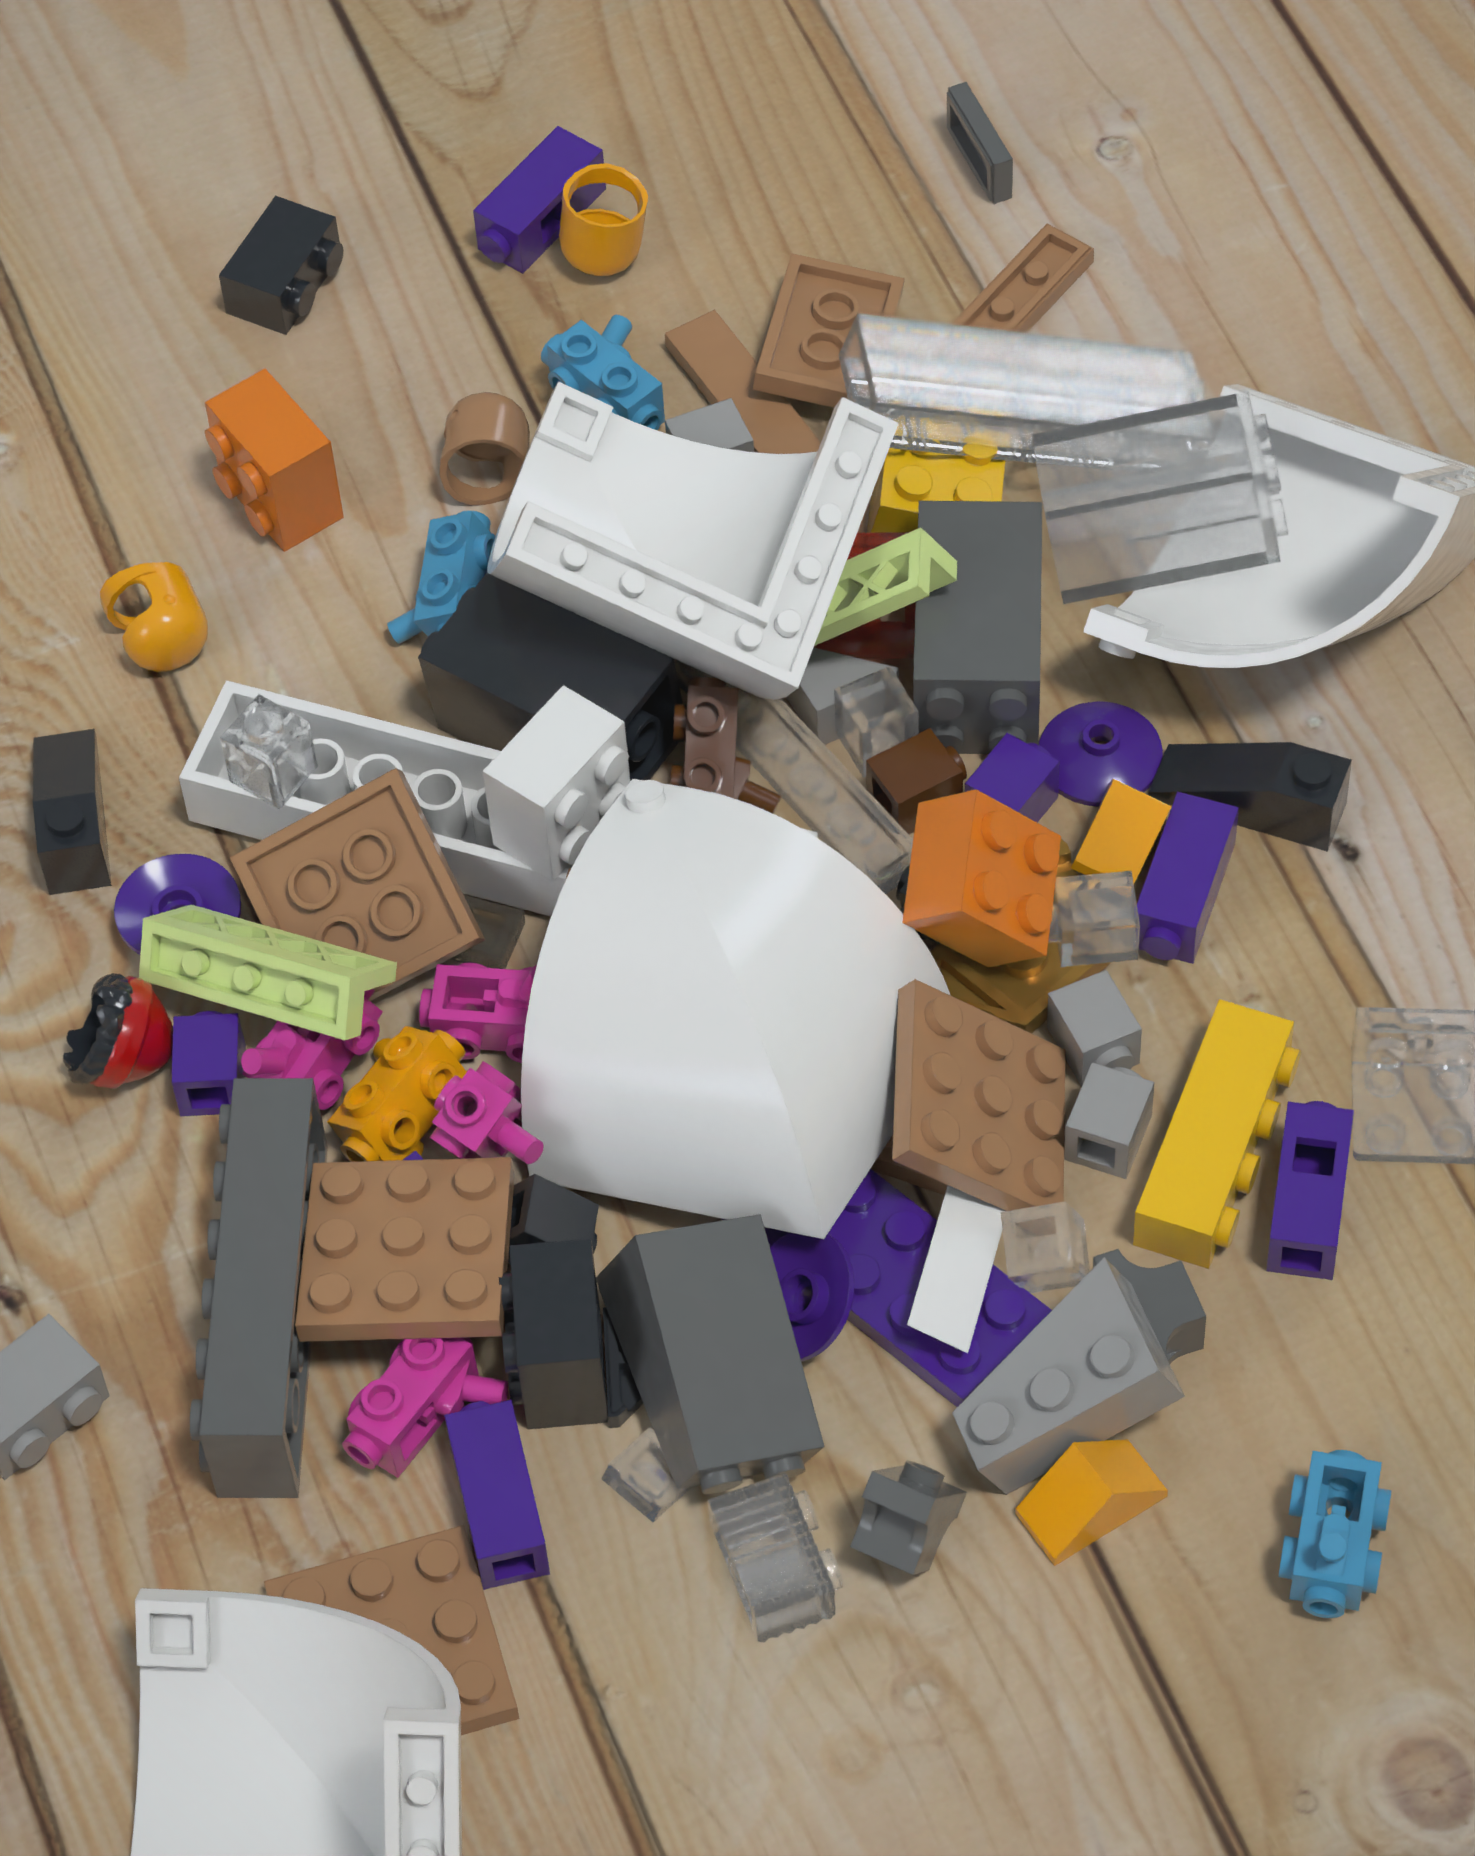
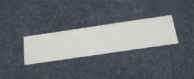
(957, 1269)

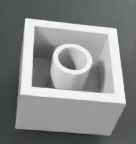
(556, 782)

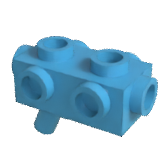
(605, 370)
(452, 563)
(1332, 1555)

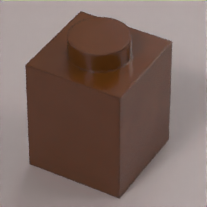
(913, 774)

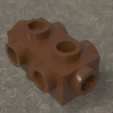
(709, 735)

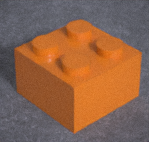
(273, 460)
(982, 878)

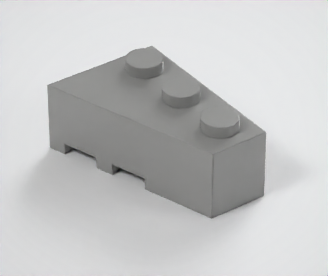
(1071, 1380)

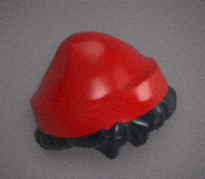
(122, 1036)

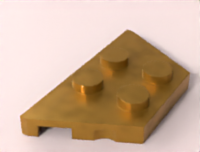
(1016, 989)

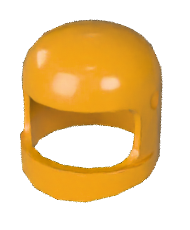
(601, 239)
(172, 626)

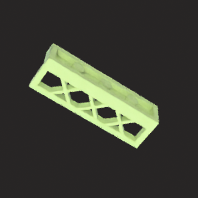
(887, 581)
(261, 969)

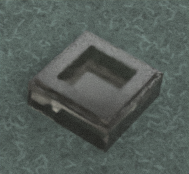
(501, 931)

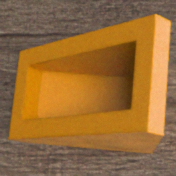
(1121, 832)
(1088, 1496)

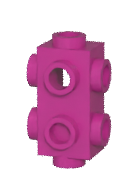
(479, 1007)
(309, 1054)
(483, 1117)
(408, 1402)

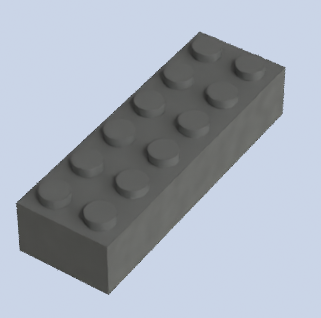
(253, 1356)

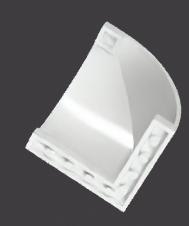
(687, 540)
(1365, 543)
(716, 1014)
(290, 1732)

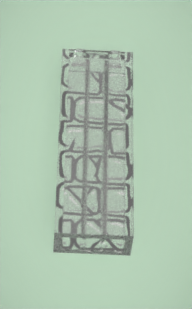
(994, 388)

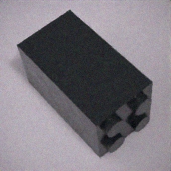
(515, 650)

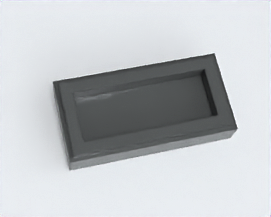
(979, 143)

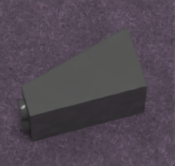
(713, 1352)

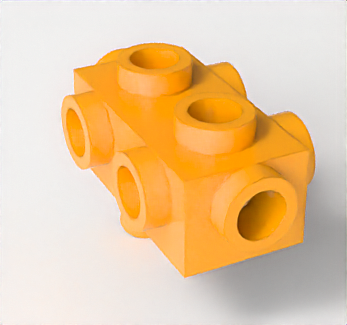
(396, 1098)

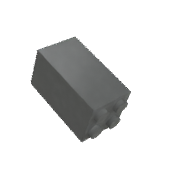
(983, 632)

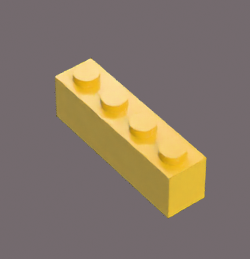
(1214, 1135)

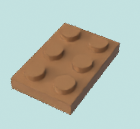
(812, 324)

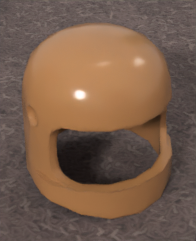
(485, 429)

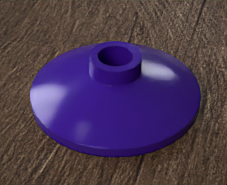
(1088, 767)
(172, 884)
(815, 1288)

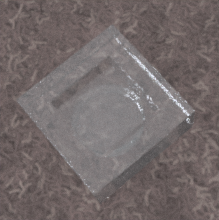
(644, 1477)

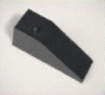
(1275, 784)
(70, 812)

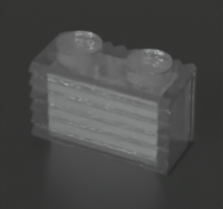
(774, 1556)

